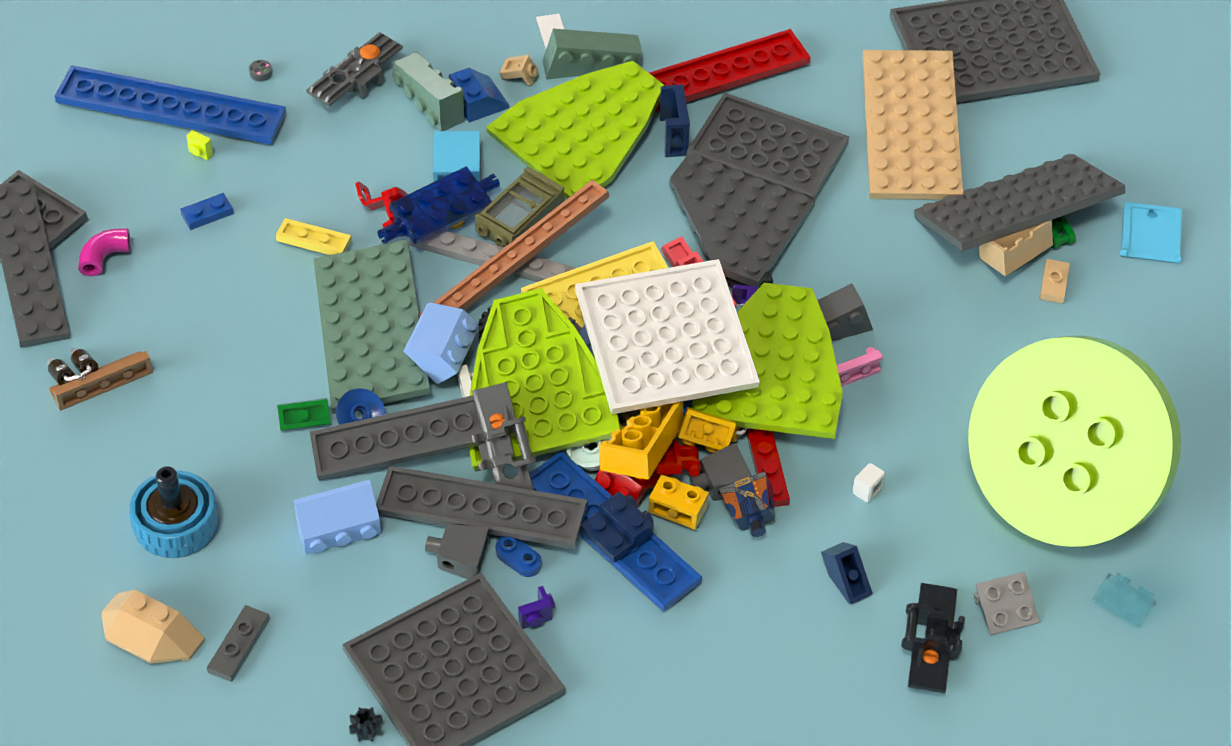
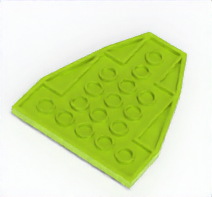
(581, 126)
(793, 363)
(547, 375)

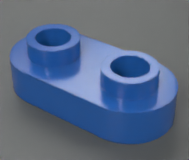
(516, 556)

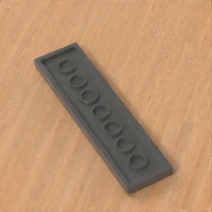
(29, 267)
(396, 437)
(469, 502)

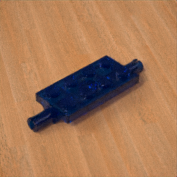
(438, 206)

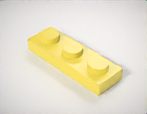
(313, 237)

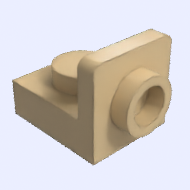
(519, 67)

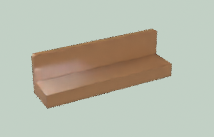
(103, 380)

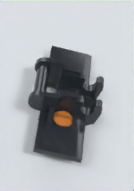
(941, 641)

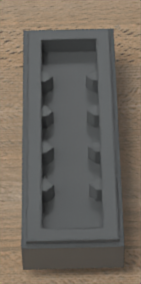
(238, 643)

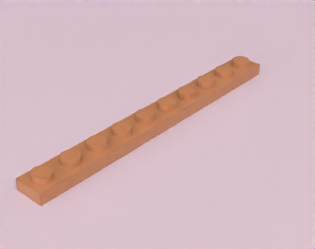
(524, 247)

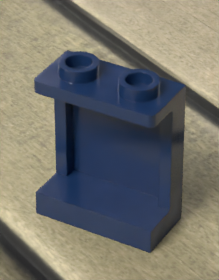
(675, 113)

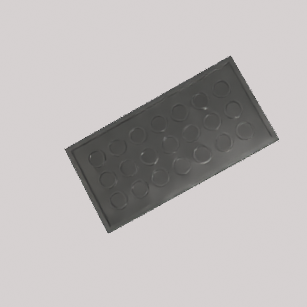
(1018, 201)

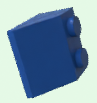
(479, 94)

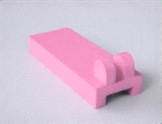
(860, 367)

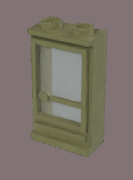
(519, 207)

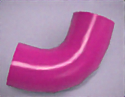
(99, 247)

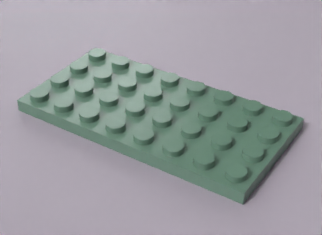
(367, 321)

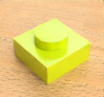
(199, 145)

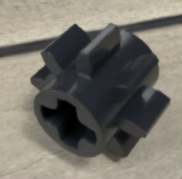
(365, 724)

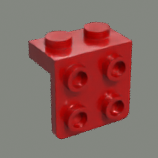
(626, 484)

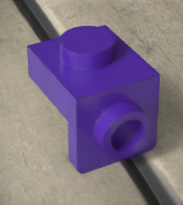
(536, 612)

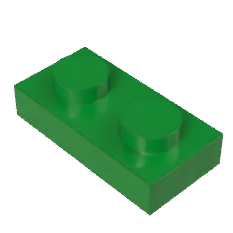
(303, 414)

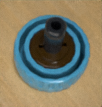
(174, 513)

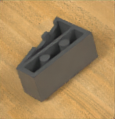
(845, 313)

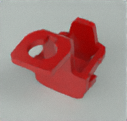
(388, 196)

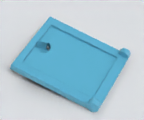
(1151, 232)

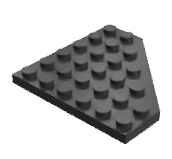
(738, 216)

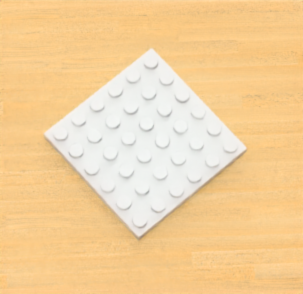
(666, 336)

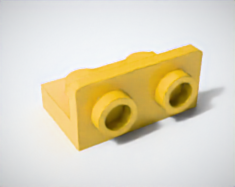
(706, 430)

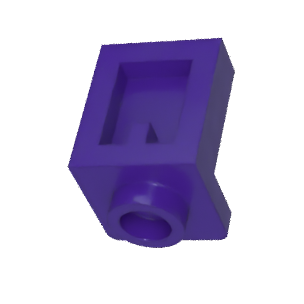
(742, 293)

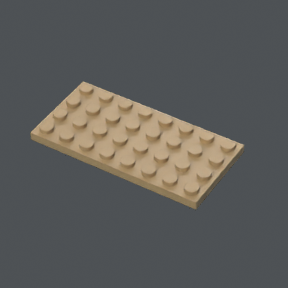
(911, 124)

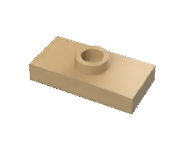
(1054, 281)

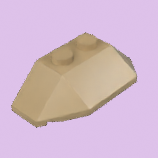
(149, 628)

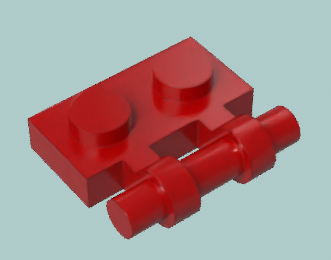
(678, 458)

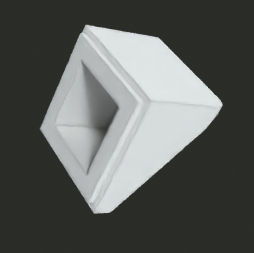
(868, 482)

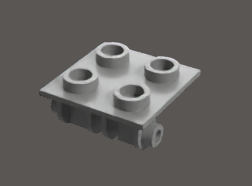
(1006, 603)

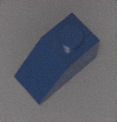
(847, 571)

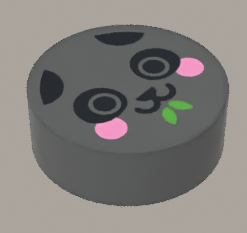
(260, 70)

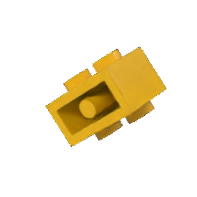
(678, 502)

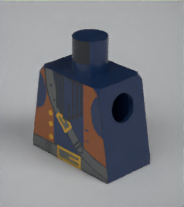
(751, 502)

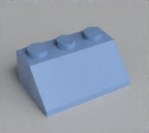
(441, 340)
(337, 517)

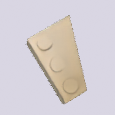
(1017, 248)

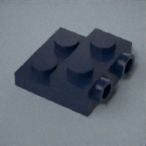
(618, 526)

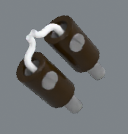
(81, 360)

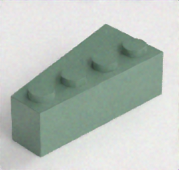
(583, 52)
(430, 91)

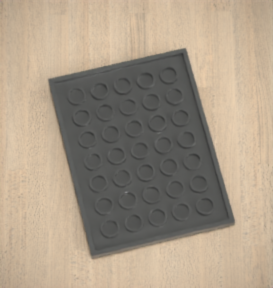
(1000, 44)

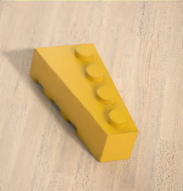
(642, 442)

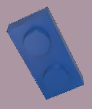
(206, 211)

